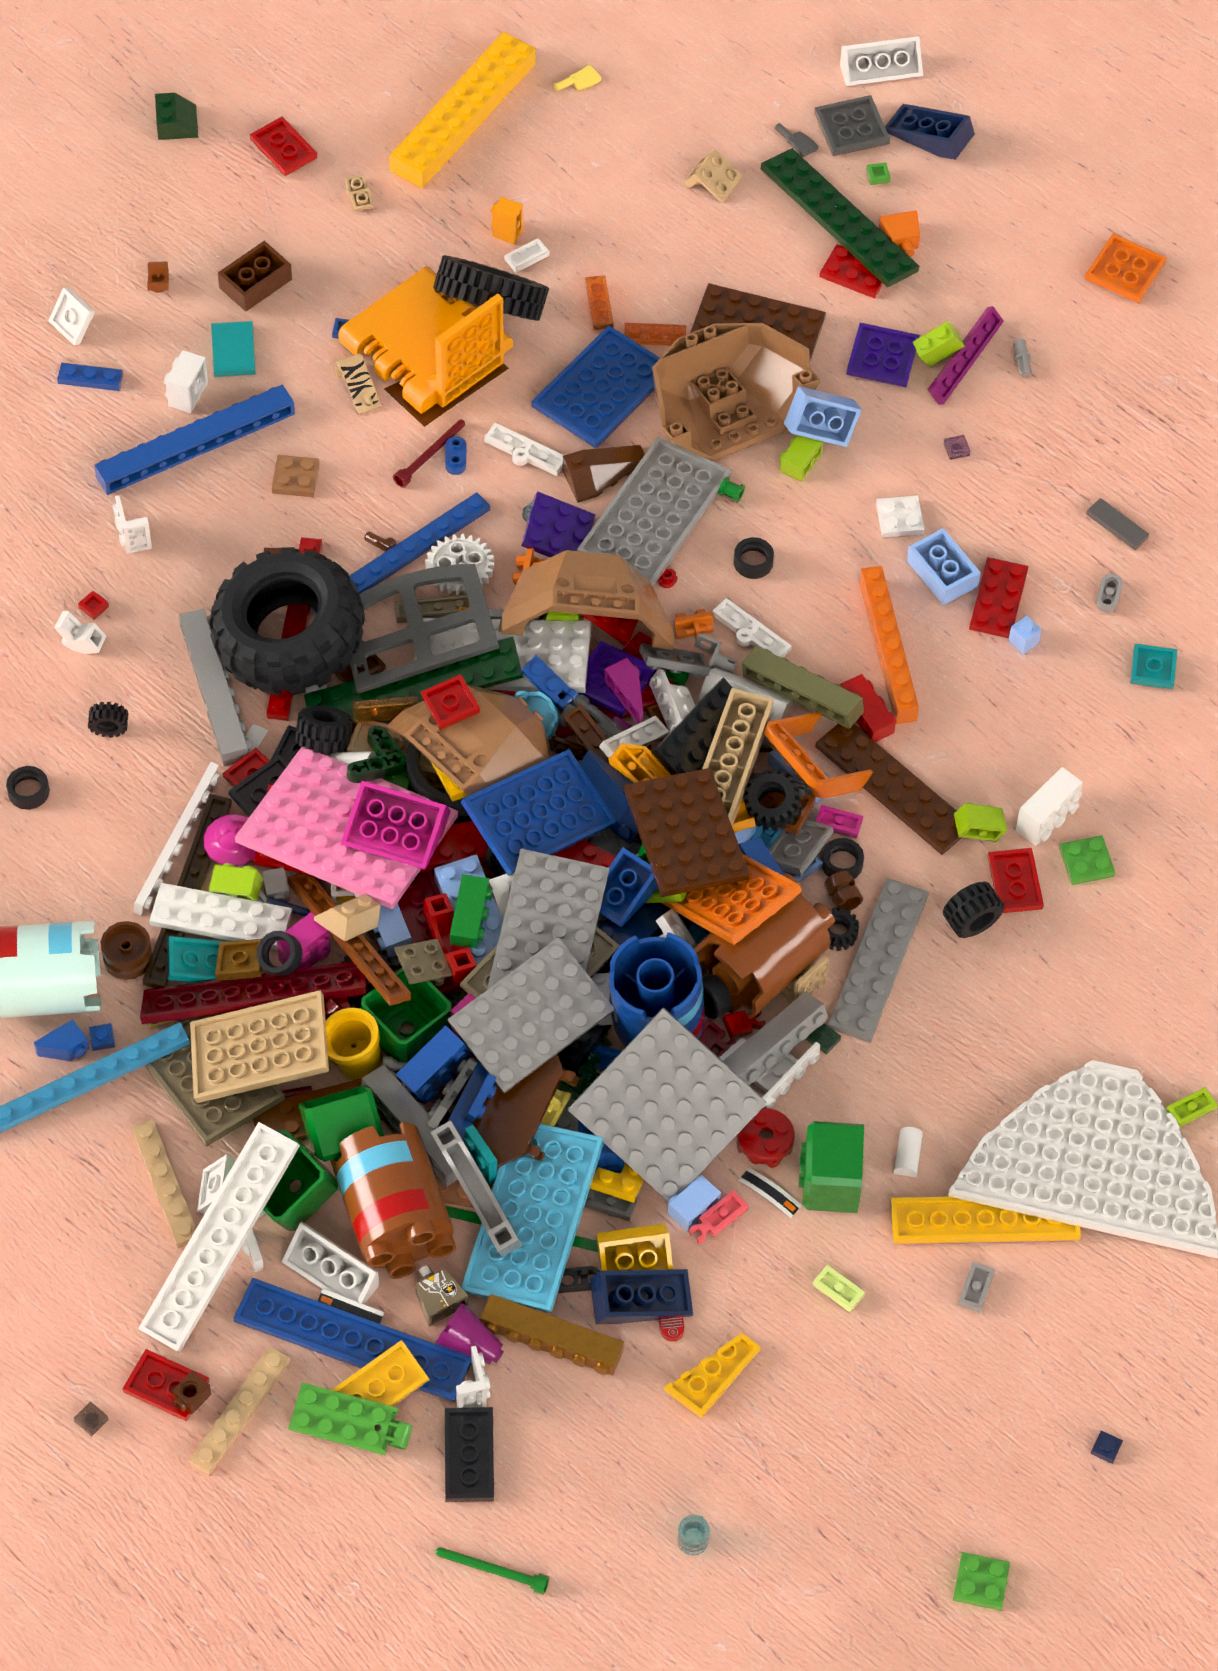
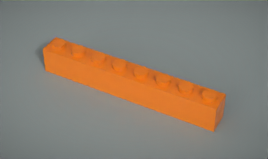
(889, 644)

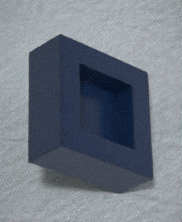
(1106, 1447)

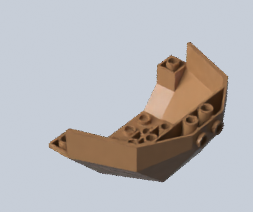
(729, 386)
(587, 586)
(482, 747)

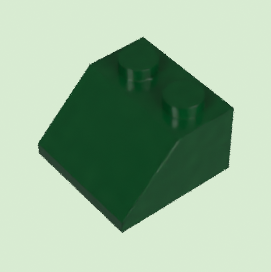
(175, 117)

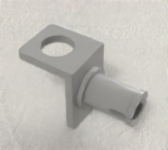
(717, 659)

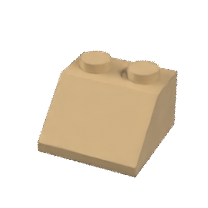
(351, 917)

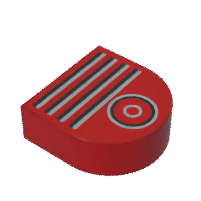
(672, 1327)

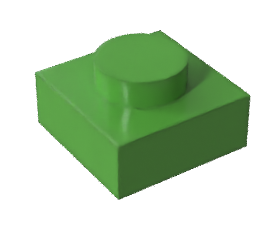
(878, 173)

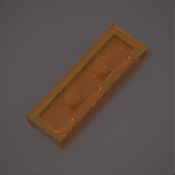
(599, 302)
(654, 333)
(381, 709)

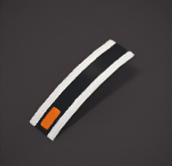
(770, 1191)
(350, 1306)

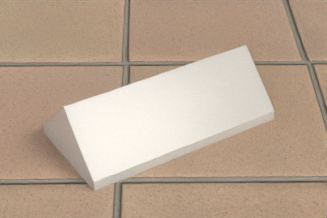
(881, 61)
(781, 704)
(330, 1265)

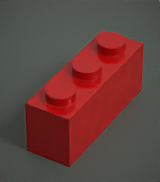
(876, 719)

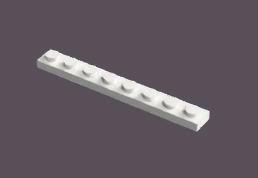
(174, 844)

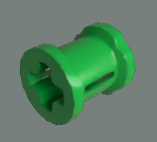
(731, 489)

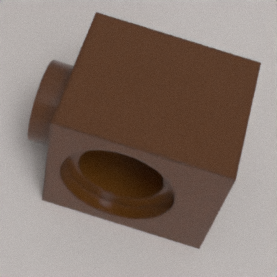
(191, 1383)

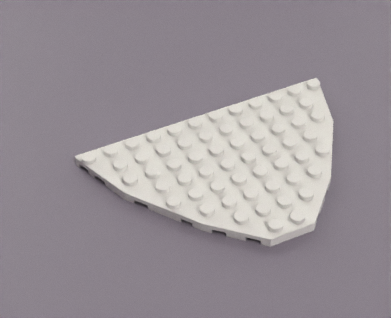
(1098, 1158)

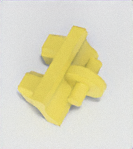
(556, 1108)

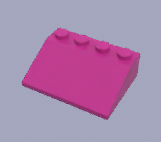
(395, 825)

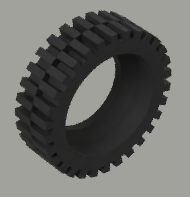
(479, 283)

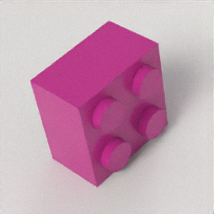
(313, 940)

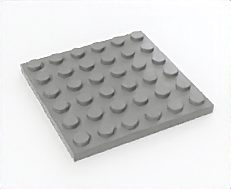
(667, 1105)

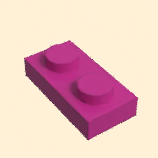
(841, 821)

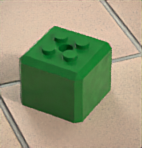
(426, 1012)
(336, 1117)
(832, 1166)
(316, 1188)

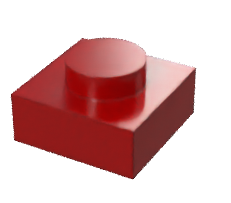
(93, 605)

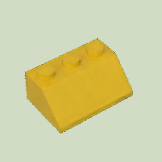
(635, 1248)

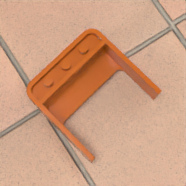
(780, 736)

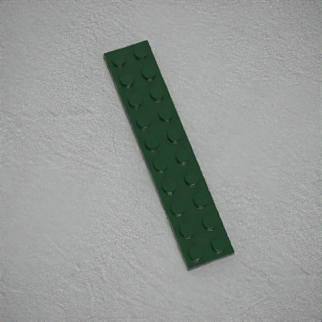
(840, 217)
(480, 671)

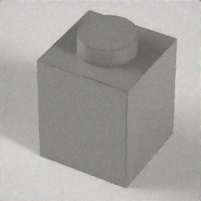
(275, 884)

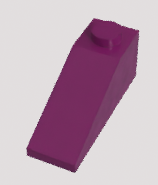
(625, 684)

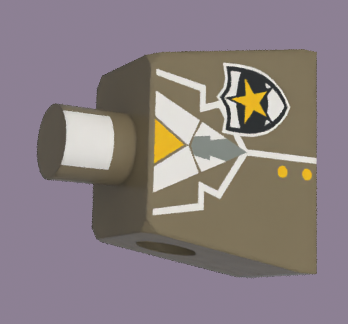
(438, 1294)

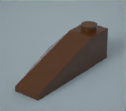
(596, 469)

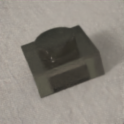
(91, 1418)

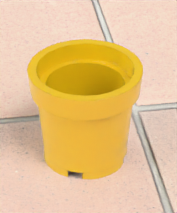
(352, 1028)

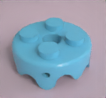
(545, 707)

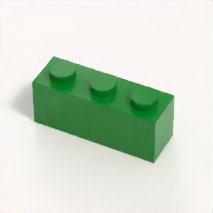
(470, 911)

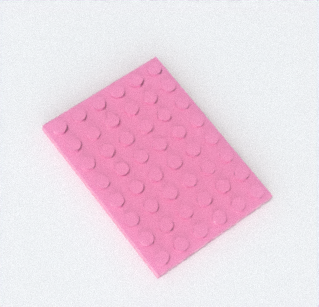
(305, 823)

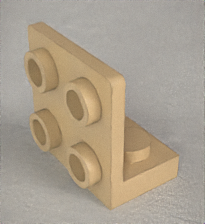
(715, 175)
(813, 977)

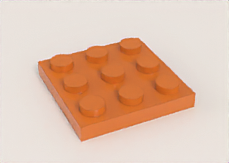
(1125, 268)

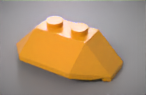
(637, 763)

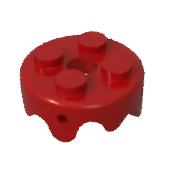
(770, 1150)

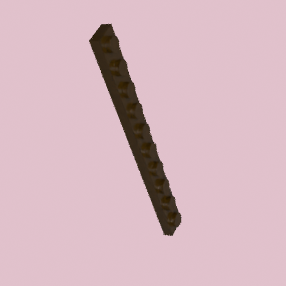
(191, 877)

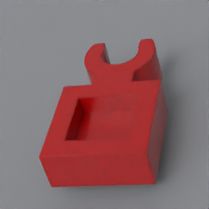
(739, 1024)

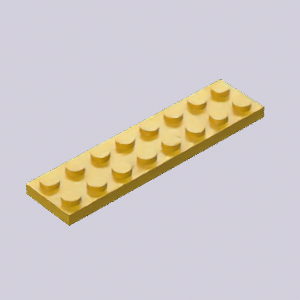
(966, 1221)

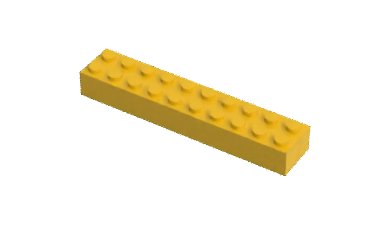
(462, 109)

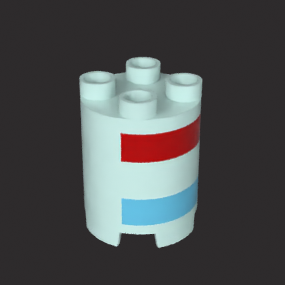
(48, 969)

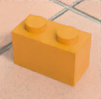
(507, 220)

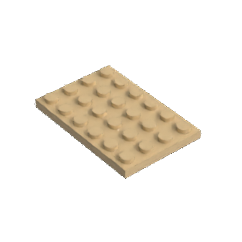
(259, 1046)

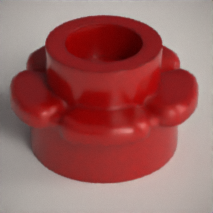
(670, 581)

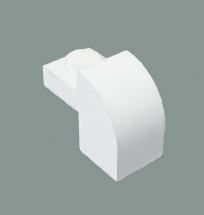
(79, 637)

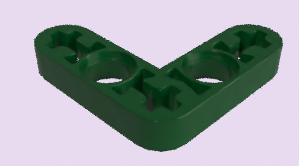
(391, 762)

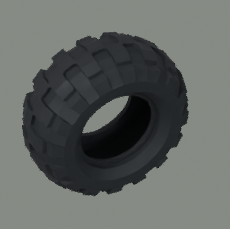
(274, 583)

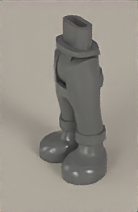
(605, 723)

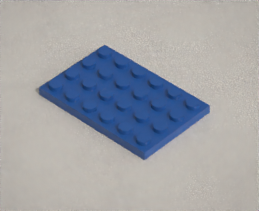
(599, 387)
(539, 810)

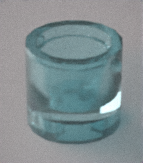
(693, 1535)

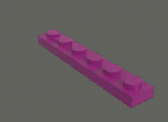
(964, 358)

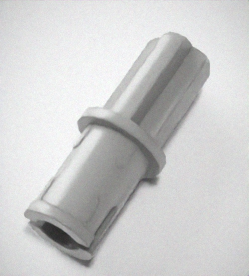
(1022, 357)

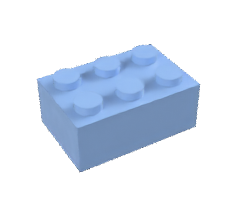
(822, 416)
(943, 566)

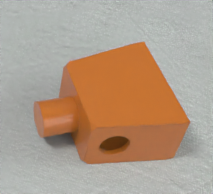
(902, 230)

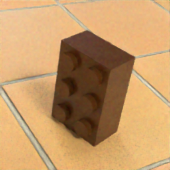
(255, 276)

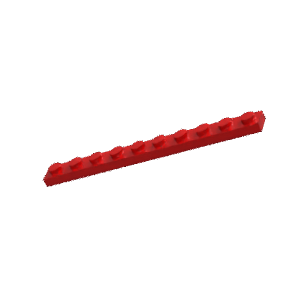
(295, 622)

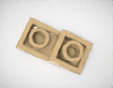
(359, 192)

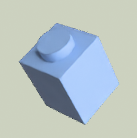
(1024, 634)

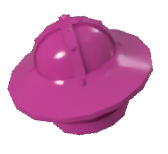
(221, 844)

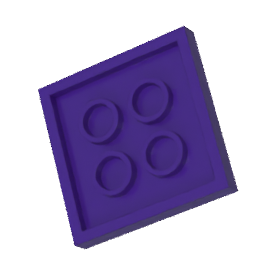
(882, 355)
(555, 526)
(596, 687)

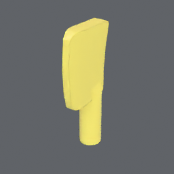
(581, 80)

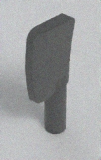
(800, 141)

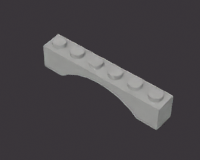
(476, 1188)

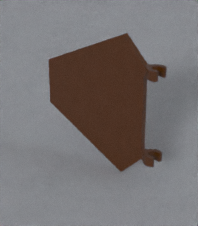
(516, 1115)

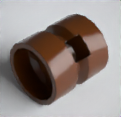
(843, 889)

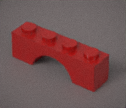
(439, 918)

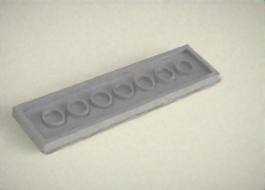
(878, 960)

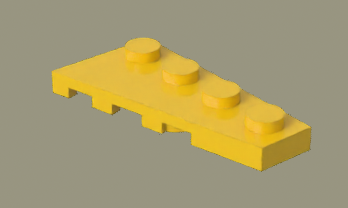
(712, 1377)

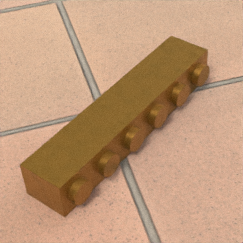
(552, 1335)

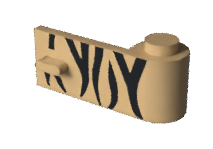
(358, 382)

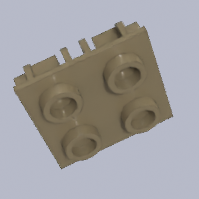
(423, 962)

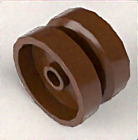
(126, 950)

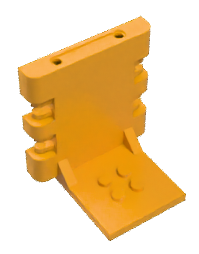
(429, 340)

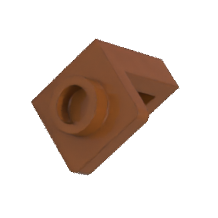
(158, 276)

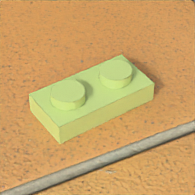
(838, 1288)

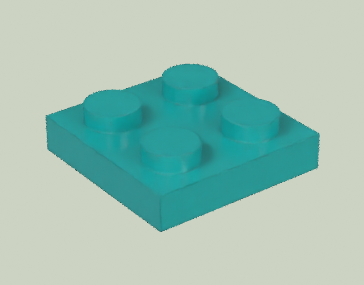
(1153, 666)
(481, 1154)

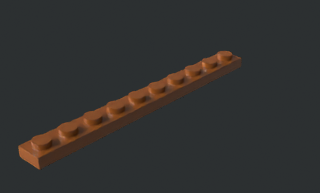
(357, 948)

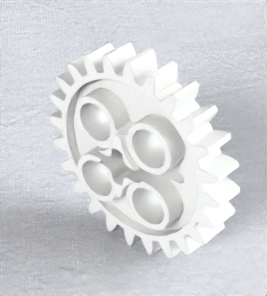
(470, 552)

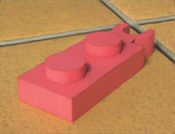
(719, 1216)

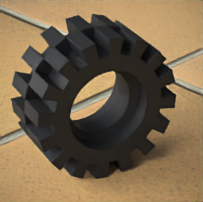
(108, 719)
(851, 934)

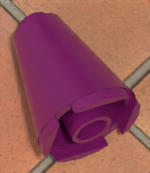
(467, 1331)

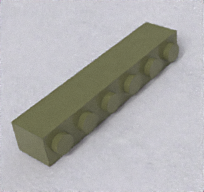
(803, 686)

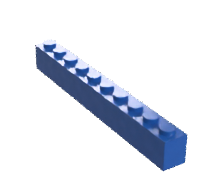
(194, 439)

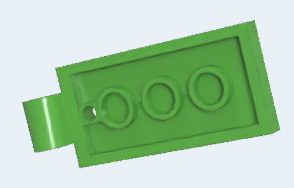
(348, 1420)

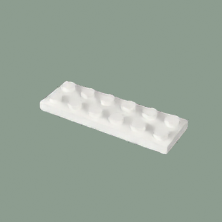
(217, 914)

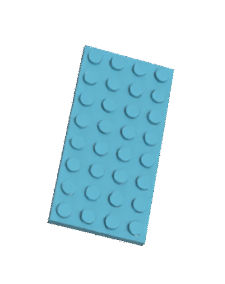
(544, 1209)

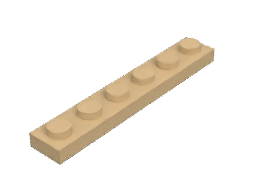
(164, 1182)
(239, 1410)

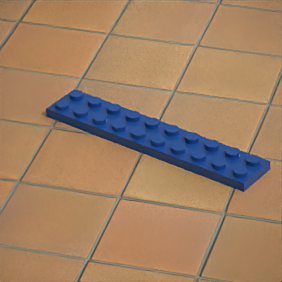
(345, 1335)

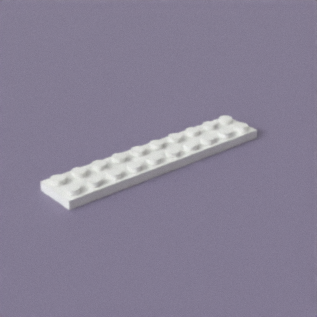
(219, 1237)

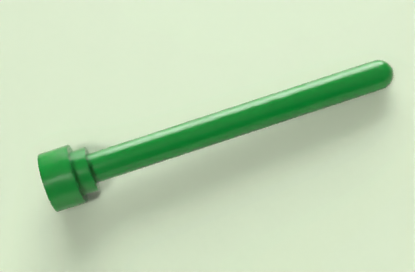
(536, 1582)

